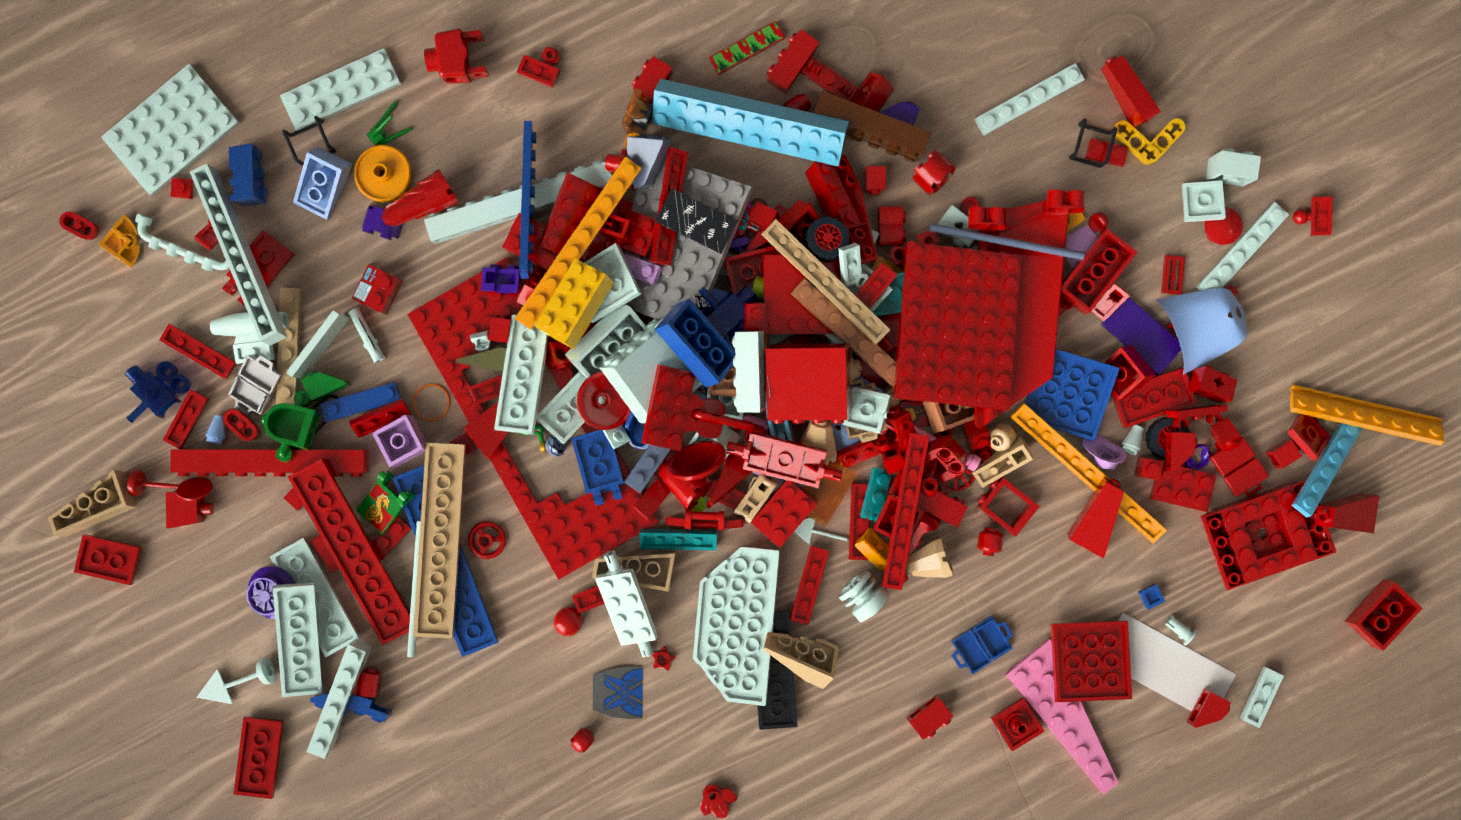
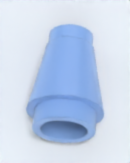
(216, 430)

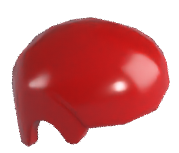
(568, 621)

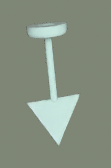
(217, 689)

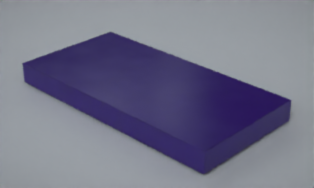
(1137, 328)

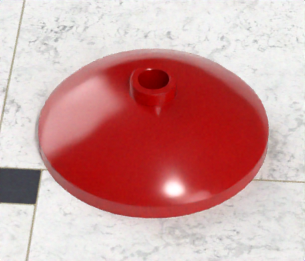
(603, 415)
(697, 460)

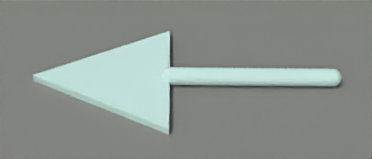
(806, 529)

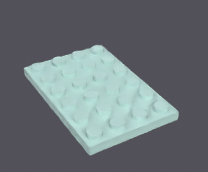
(170, 130)

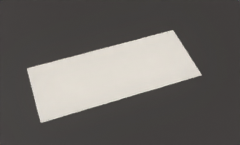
(1172, 667)

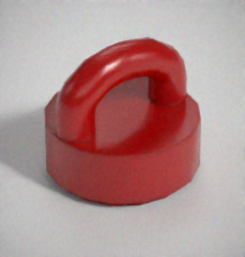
(1098, 222)

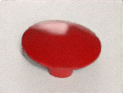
(1224, 231)

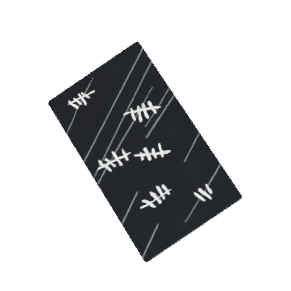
(696, 221)

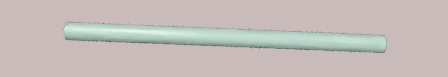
(412, 639)

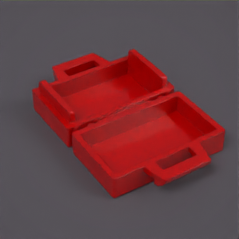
(1243, 471)

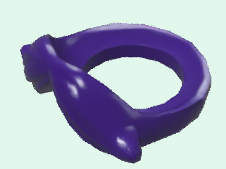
(1204, 458)

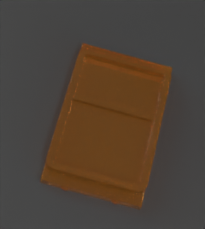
(830, 494)

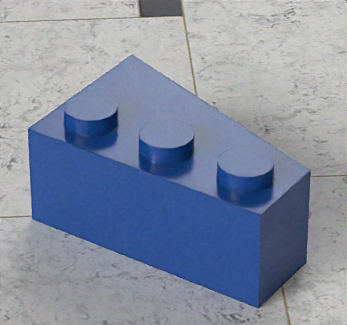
(247, 175)

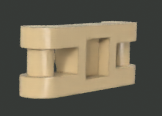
(755, 497)

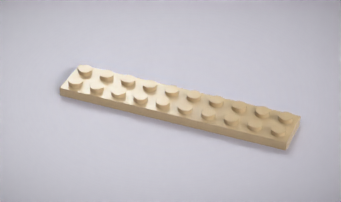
(439, 540)

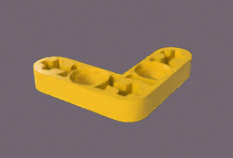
(1151, 146)

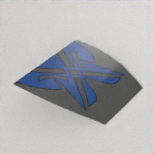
(619, 692)

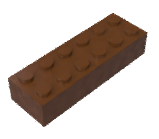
(875, 127)

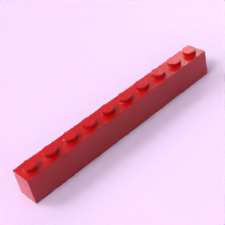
(264, 461)

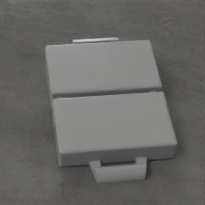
(254, 384)

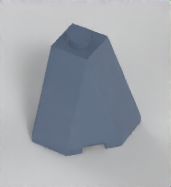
(648, 153)

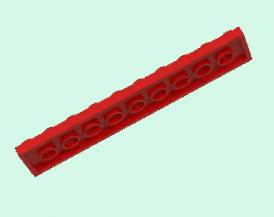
(352, 550)

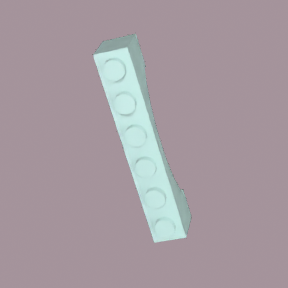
(337, 700)

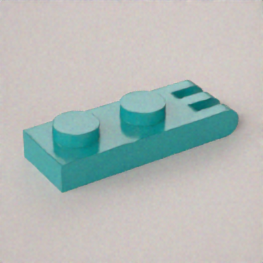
(875, 493)

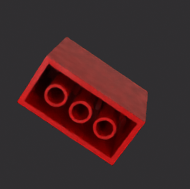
(808, 382)

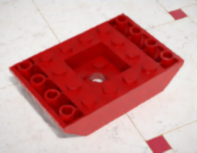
(1288, 540)

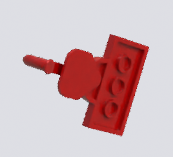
(677, 410)

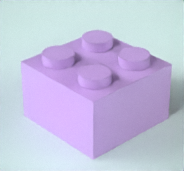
(400, 441)

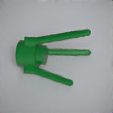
(377, 134)

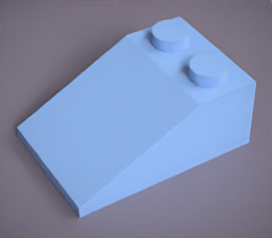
(321, 182)

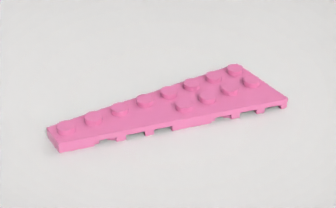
(1065, 719)

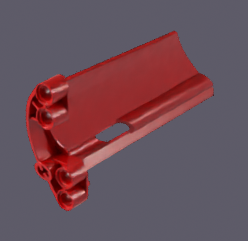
(1038, 284)

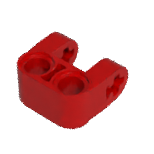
(949, 454)

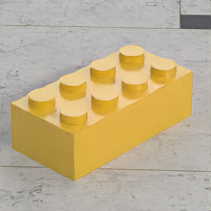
(574, 303)

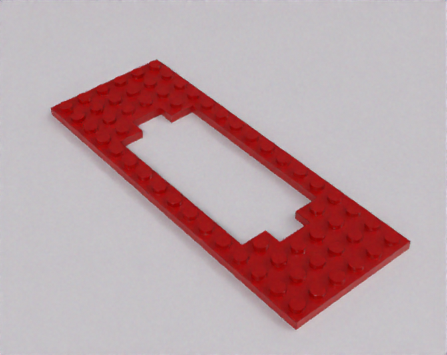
(565, 533)

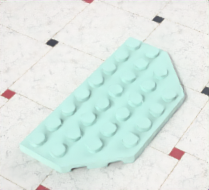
(733, 622)

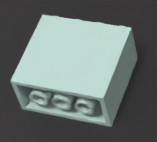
(635, 367)

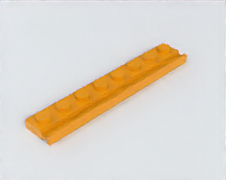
(1366, 415)

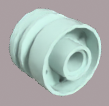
(860, 592)

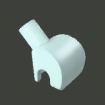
(481, 340)

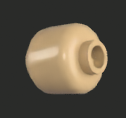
(1002, 437)

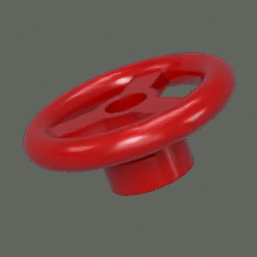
(483, 547)

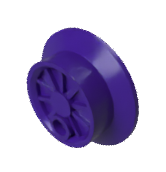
(260, 589)

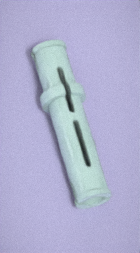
(370, 342)

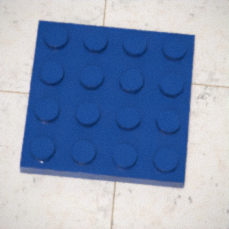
(1075, 395)

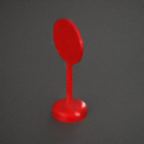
(188, 490)

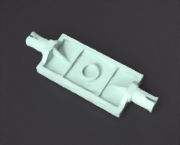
(626, 605)

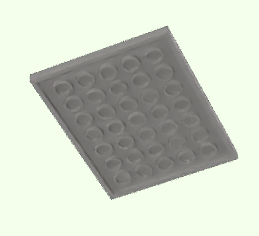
(691, 262)

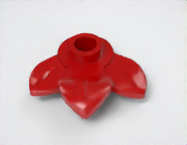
(718, 803)

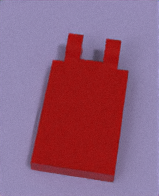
(270, 258)

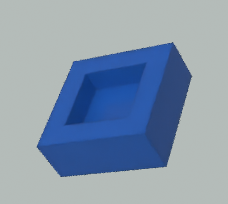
(1151, 596)

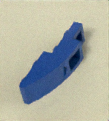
(359, 705)

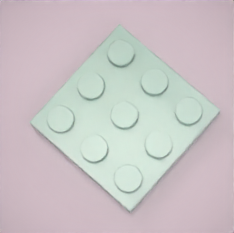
(614, 265)

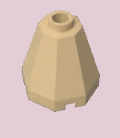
(821, 436)
(931, 560)

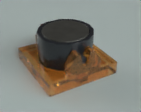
(638, 113)

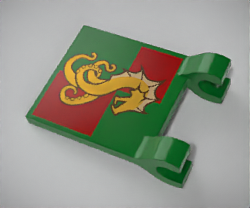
(382, 504)

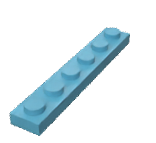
(1326, 469)

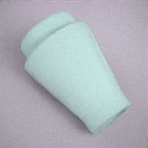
(1133, 440)

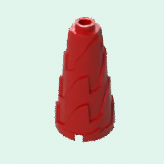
(427, 197)

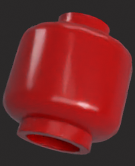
(990, 541)

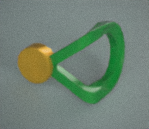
(541, 437)

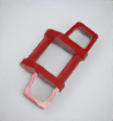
(688, 523)

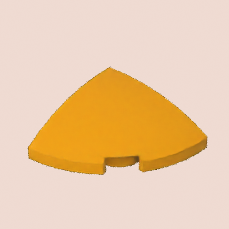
(122, 241)

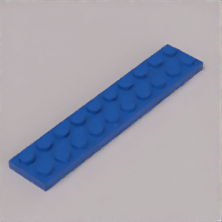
(472, 623)

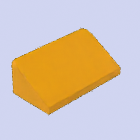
(873, 548)

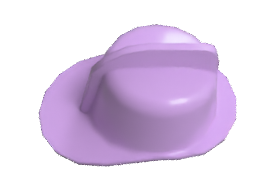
(1104, 452)

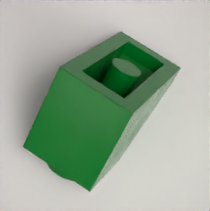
(321, 384)

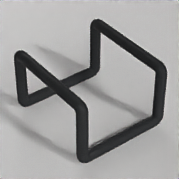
(319, 121)
(1082, 124)

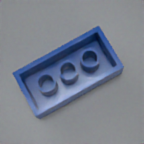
(696, 342)

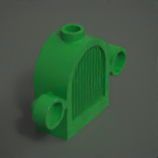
(291, 425)

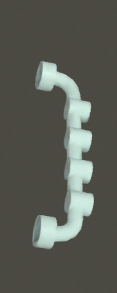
(174, 249)

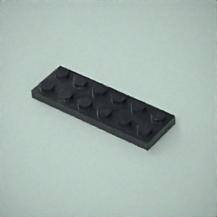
(781, 700)

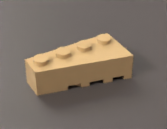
(99, 503)
(650, 570)

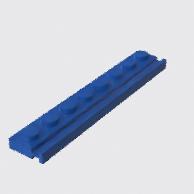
(528, 192)

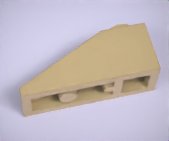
(1003, 462)

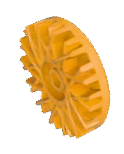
(394, 181)

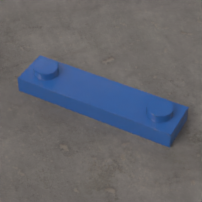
(360, 402)

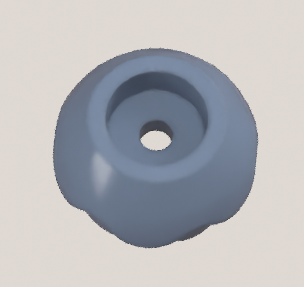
(554, 446)

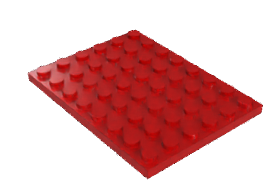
(957, 326)

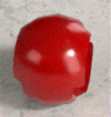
(582, 740)

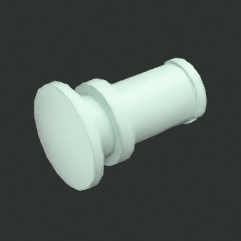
(1180, 629)

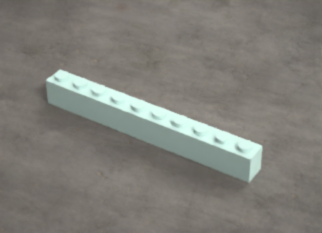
(506, 206)
(238, 255)

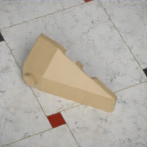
(809, 659)

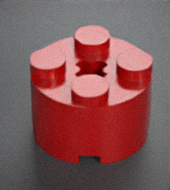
(933, 173)

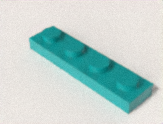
(678, 539)

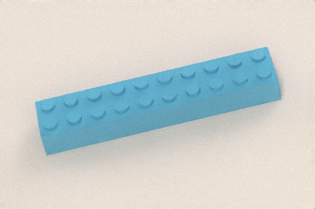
(749, 122)

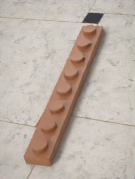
(845, 330)

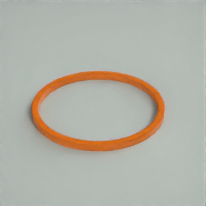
(444, 391)

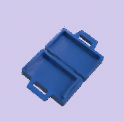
(988, 640)

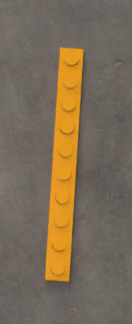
(578, 241)
(1084, 469)

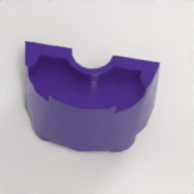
(374, 223)
(501, 280)

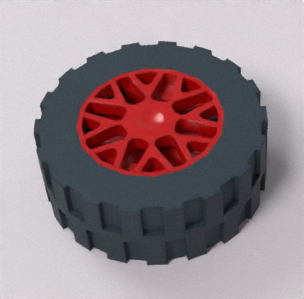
(825, 238)
(1157, 435)

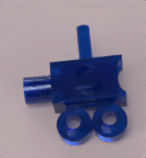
(728, 311)
(154, 391)

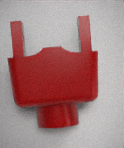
(452, 58)

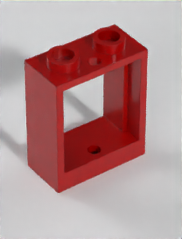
(1024, 516)

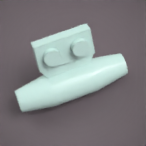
(246, 337)

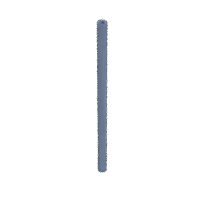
(1007, 241)

